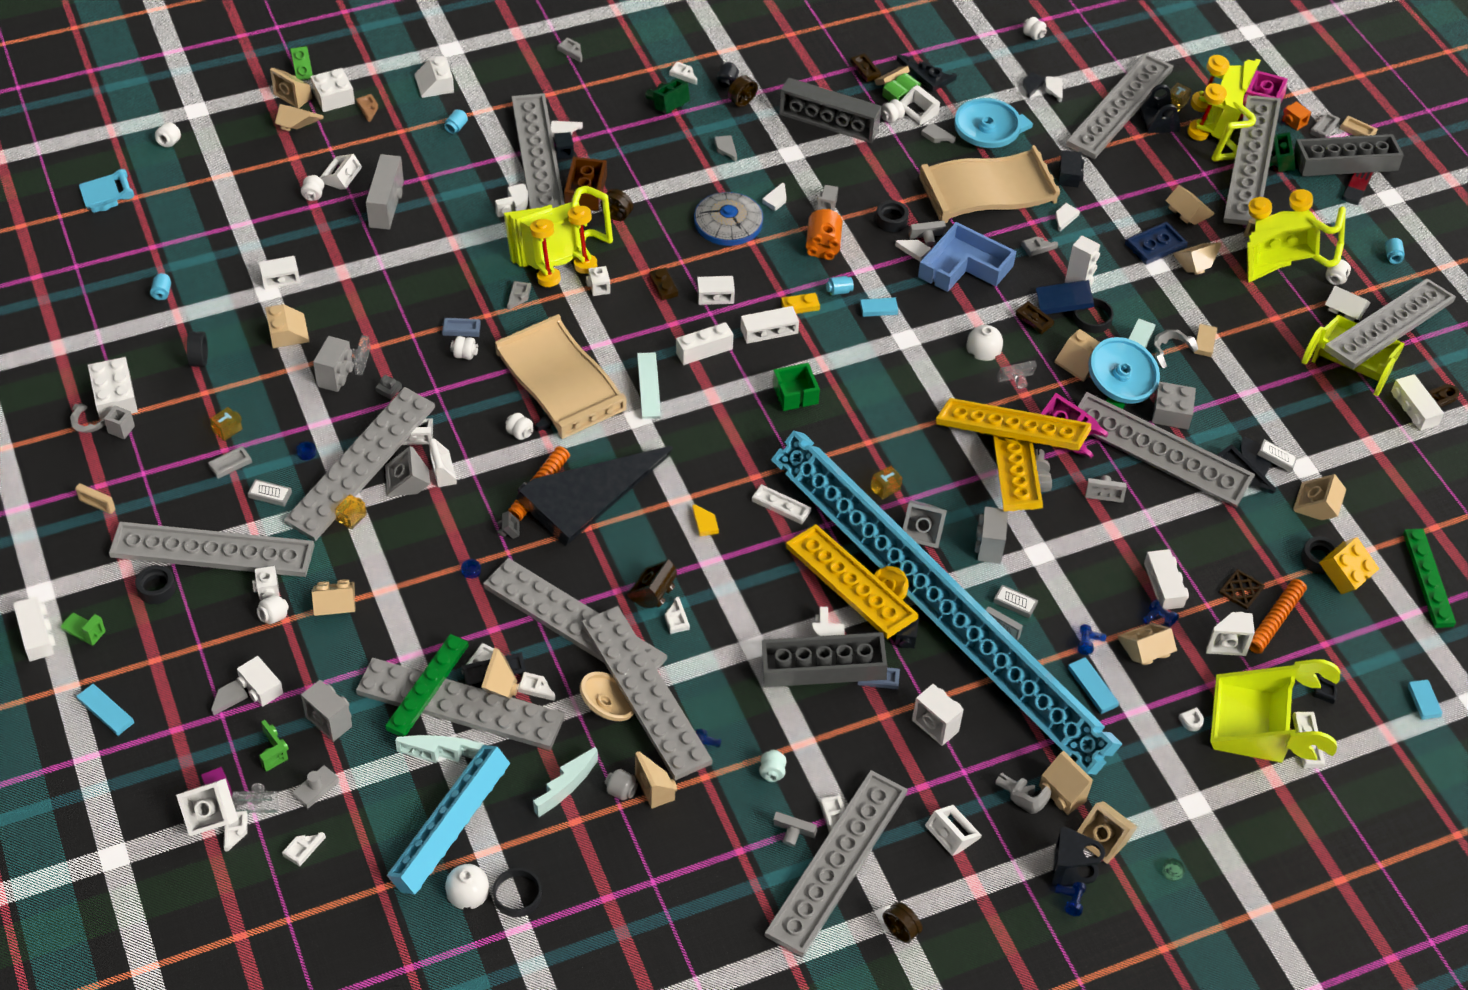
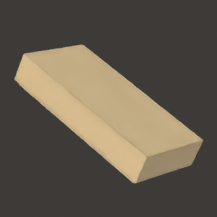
(891, 75)
(1357, 127)
(1205, 340)
(95, 498)

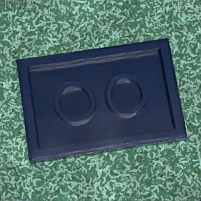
(1156, 243)
(1065, 297)

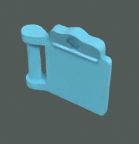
(103, 193)

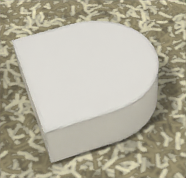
(1191, 719)

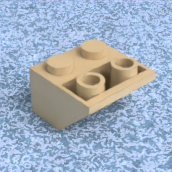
(333, 597)

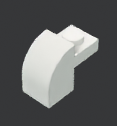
(516, 200)
(823, 628)

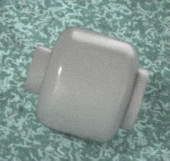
(621, 784)

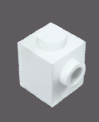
(598, 281)
(266, 582)

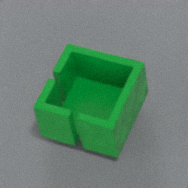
(796, 386)

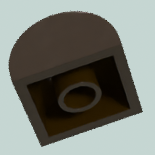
(653, 584)

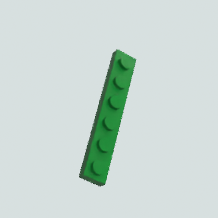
(1429, 578)
(426, 686)

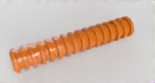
(551, 466)
(1277, 615)

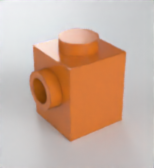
(1296, 115)

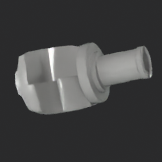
(1043, 469)
(1022, 794)

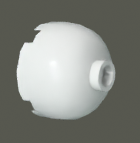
(985, 342)
(467, 886)

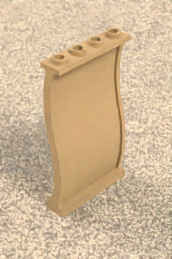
(988, 184)
(560, 376)

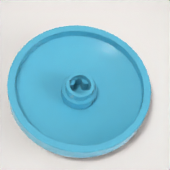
(987, 123)
(1124, 370)

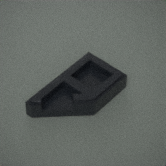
(1032, 83)

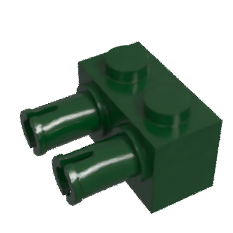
(669, 95)
(1283, 153)

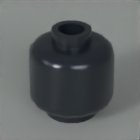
(727, 74)

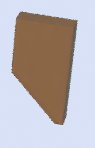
(368, 106)

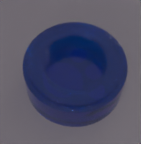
(306, 450)
(471, 568)

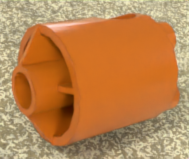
(824, 234)

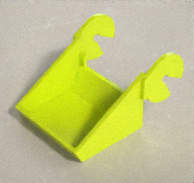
(1376, 367)
(1255, 711)

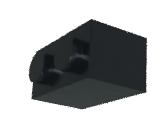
(1070, 168)

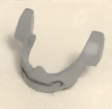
(1164, 336)
(78, 408)

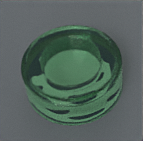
(1173, 869)

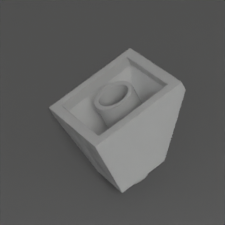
(406, 474)
(924, 523)

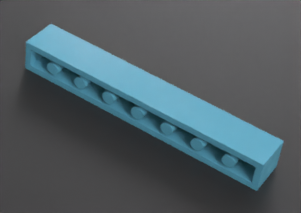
(448, 820)

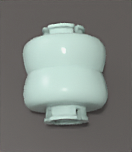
(772, 765)

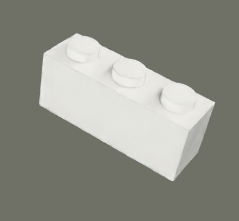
(1083, 261)
(769, 324)
(704, 343)
(1417, 402)
(1166, 579)
(34, 628)

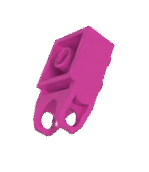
(1266, 85)
(1062, 408)

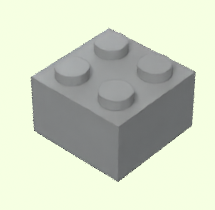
(333, 364)
(1173, 405)
(991, 535)
(327, 710)

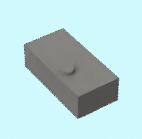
(385, 191)

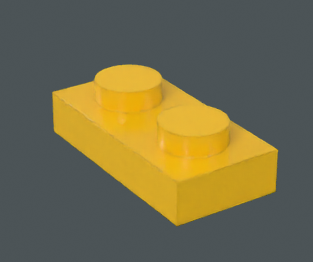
(802, 303)

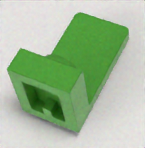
(301, 63)
(84, 629)
(276, 755)

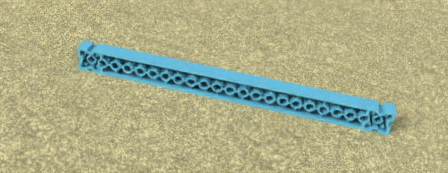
(949, 605)

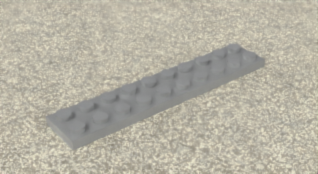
(1119, 106)
(537, 151)
(1252, 158)
(1389, 323)
(1168, 452)
(359, 463)
(211, 548)
(550, 606)
(647, 693)
(466, 705)
(836, 864)

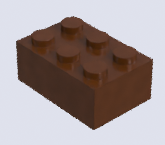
(586, 173)

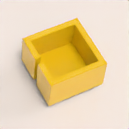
(1349, 565)

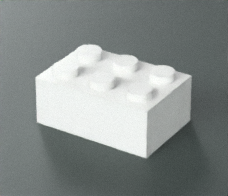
(112, 386)

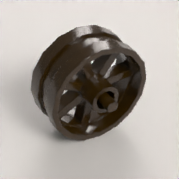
(742, 90)
(619, 204)
(902, 922)

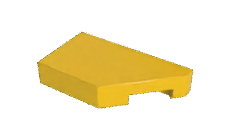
(705, 521)

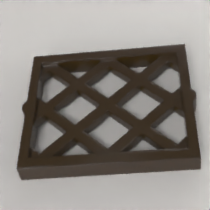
(1249, 579)

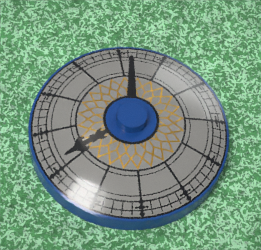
(728, 218)

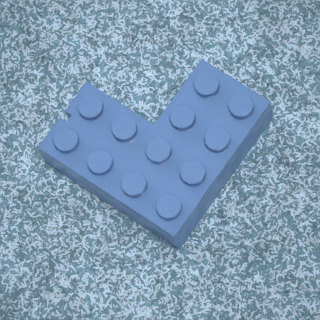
(962, 252)

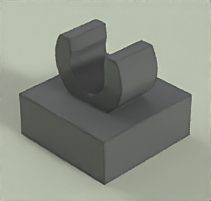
(388, 387)
(509, 525)

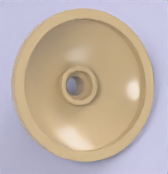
(605, 697)

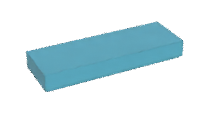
(1093, 685)
(105, 709)

